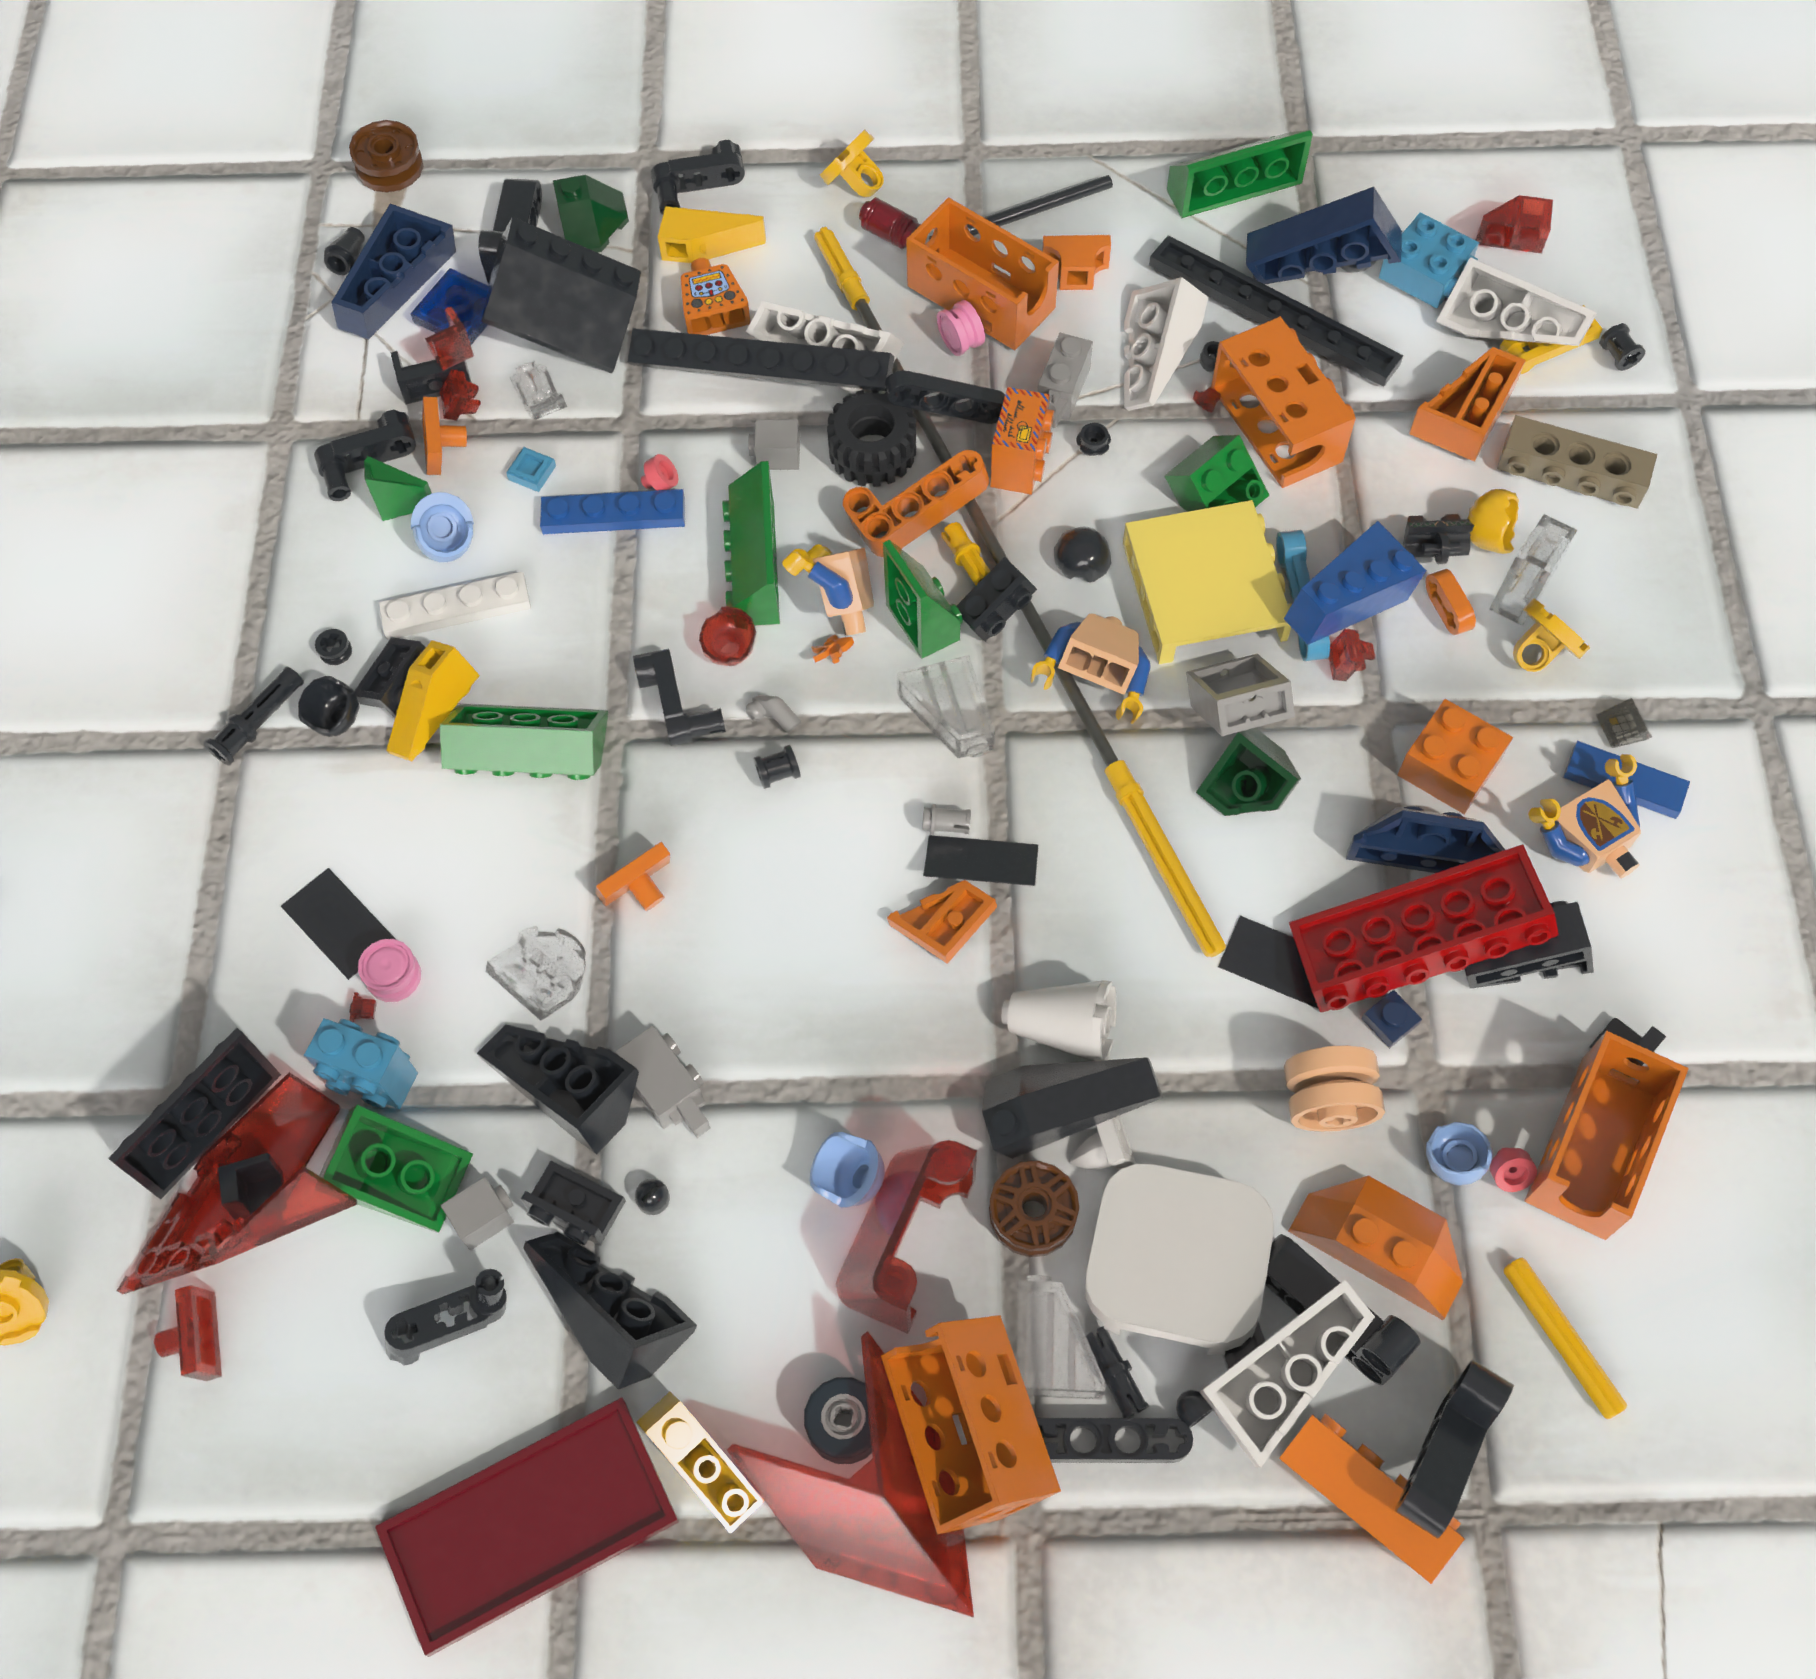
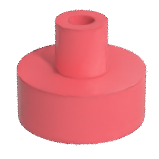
(659, 473)
(1513, 1169)

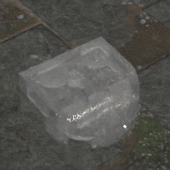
(541, 969)

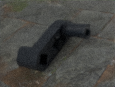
(716, 170)
(387, 442)
(658, 669)
(486, 1305)

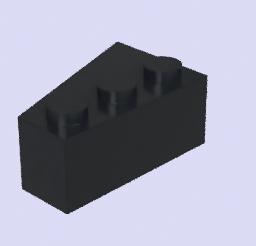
(1564, 951)

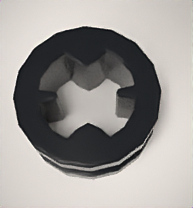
(338, 654)

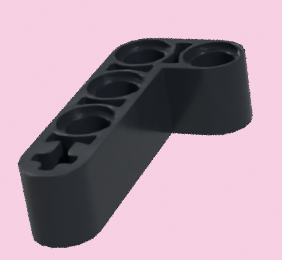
(518, 199)
(1303, 1281)
(1452, 1448)

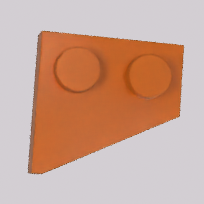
(945, 919)

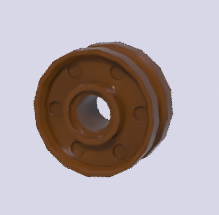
(386, 156)
(1038, 1183)

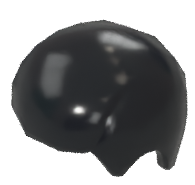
(1083, 554)
(328, 706)

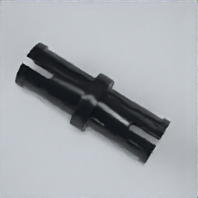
(1116, 1373)

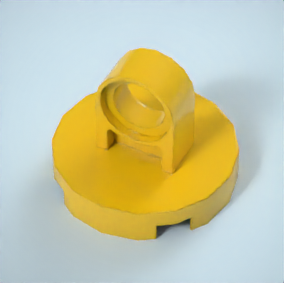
(854, 162)
(1550, 634)
(21, 1303)

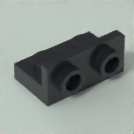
(996, 599)
(387, 675)

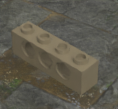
(1577, 462)

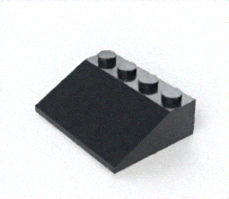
(560, 295)
(196, 1114)

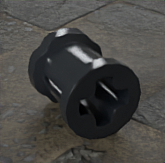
(1622, 347)
(777, 767)

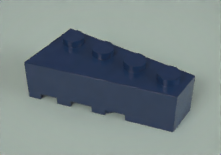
(1325, 238)
(391, 269)

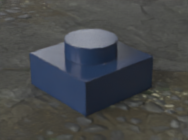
(1391, 1018)

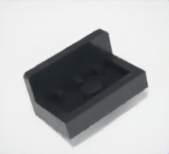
(573, 1203)

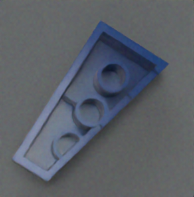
(1355, 586)

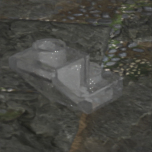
(537, 390)

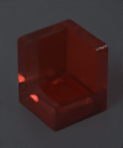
(451, 344)

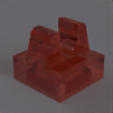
(457, 396)
(1349, 654)

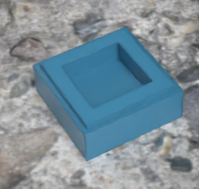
(531, 469)

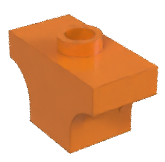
(1078, 258)

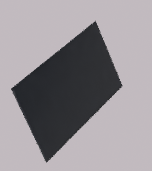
(981, 860)
(335, 921)
(1268, 960)

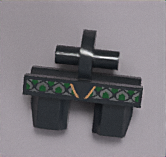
(1438, 538)

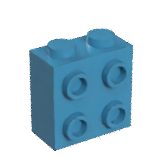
(1430, 260)
(361, 1063)

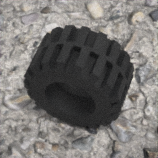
(873, 460)

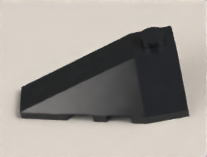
(572, 1084)
(1059, 1099)
(614, 1321)

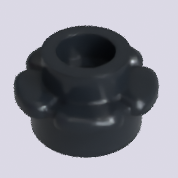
(1097, 433)

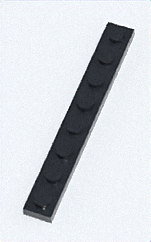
(1265, 304)
(760, 359)

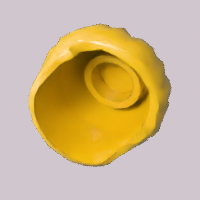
(1494, 520)

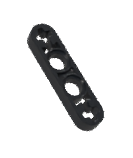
(910, 388)
(1105, 1448)

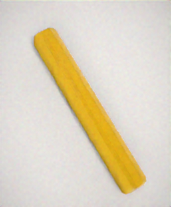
(1565, 1338)

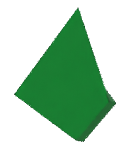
(392, 489)

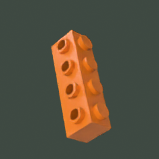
(1367, 1494)

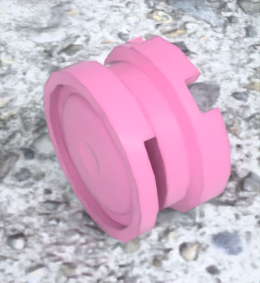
(960, 328)
(389, 970)

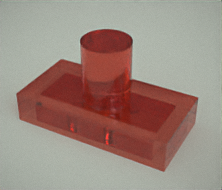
(195, 1334)

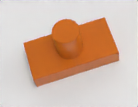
(438, 436)
(637, 879)

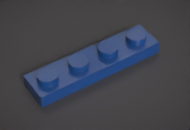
(612, 511)

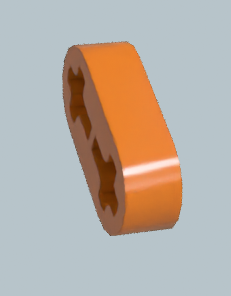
(1450, 602)

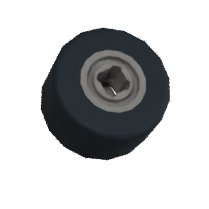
(848, 1436)

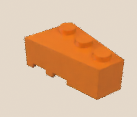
(1470, 406)

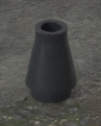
(344, 251)

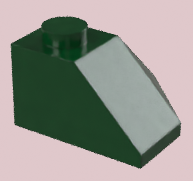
(589, 211)
(1250, 776)

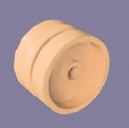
(1334, 1088)

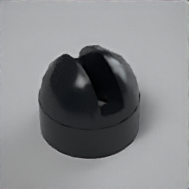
(1208, 356)
(657, 1201)
(1192, 1407)

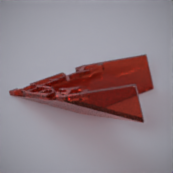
(202, 1232)
(879, 1518)

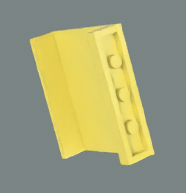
(1205, 576)

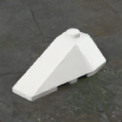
(1508, 308)
(1160, 330)

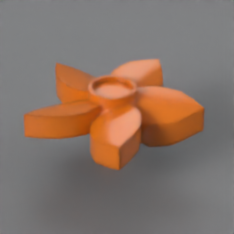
(834, 647)

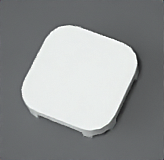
(1180, 1257)

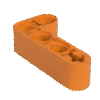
(964, 468)

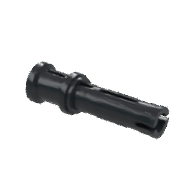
(243, 727)

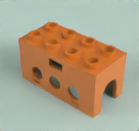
(962, 267)
(1291, 394)
(1607, 1136)
(976, 1377)

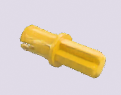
(965, 552)

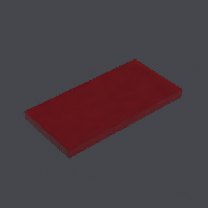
(525, 1526)

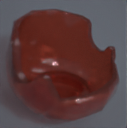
(728, 636)

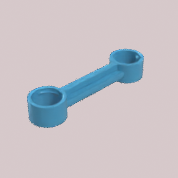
(1292, 556)

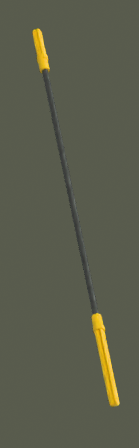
(1127, 789)

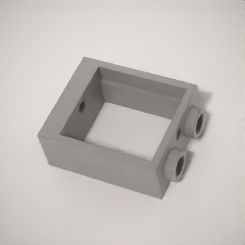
(1227, 699)

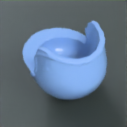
(442, 526)
(847, 1170)

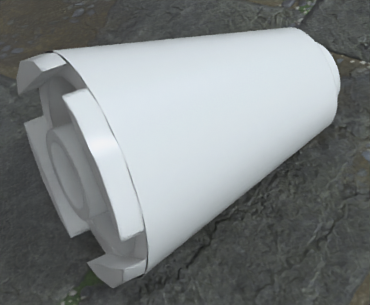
(1066, 1017)

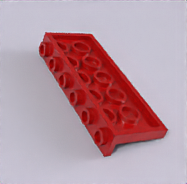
(1424, 929)

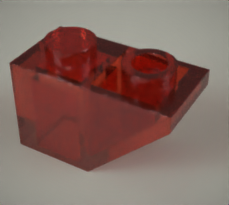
(1517, 225)

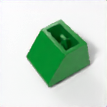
(1217, 476)

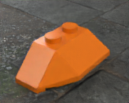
(1384, 1240)

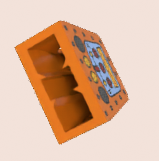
(712, 299)

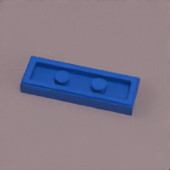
(1652, 787)

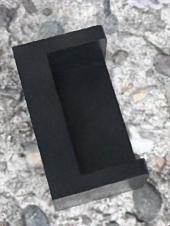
(423, 378)

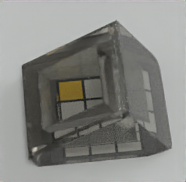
(1624, 724)

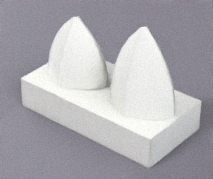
(1105, 1148)

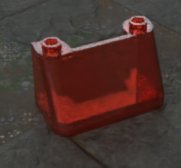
(871, 1275)

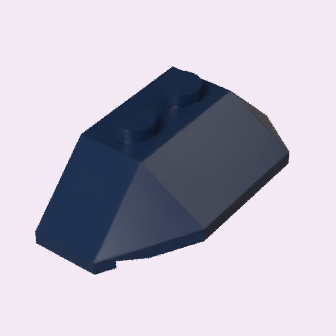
(1423, 840)

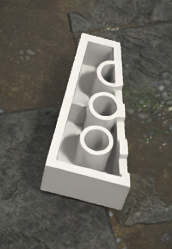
(794, 326)
(1280, 1377)

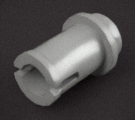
(946, 820)

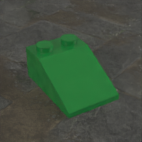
(918, 602)
(395, 1168)

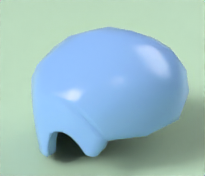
(1459, 1153)

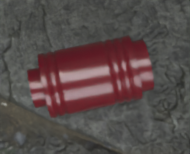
(887, 222)

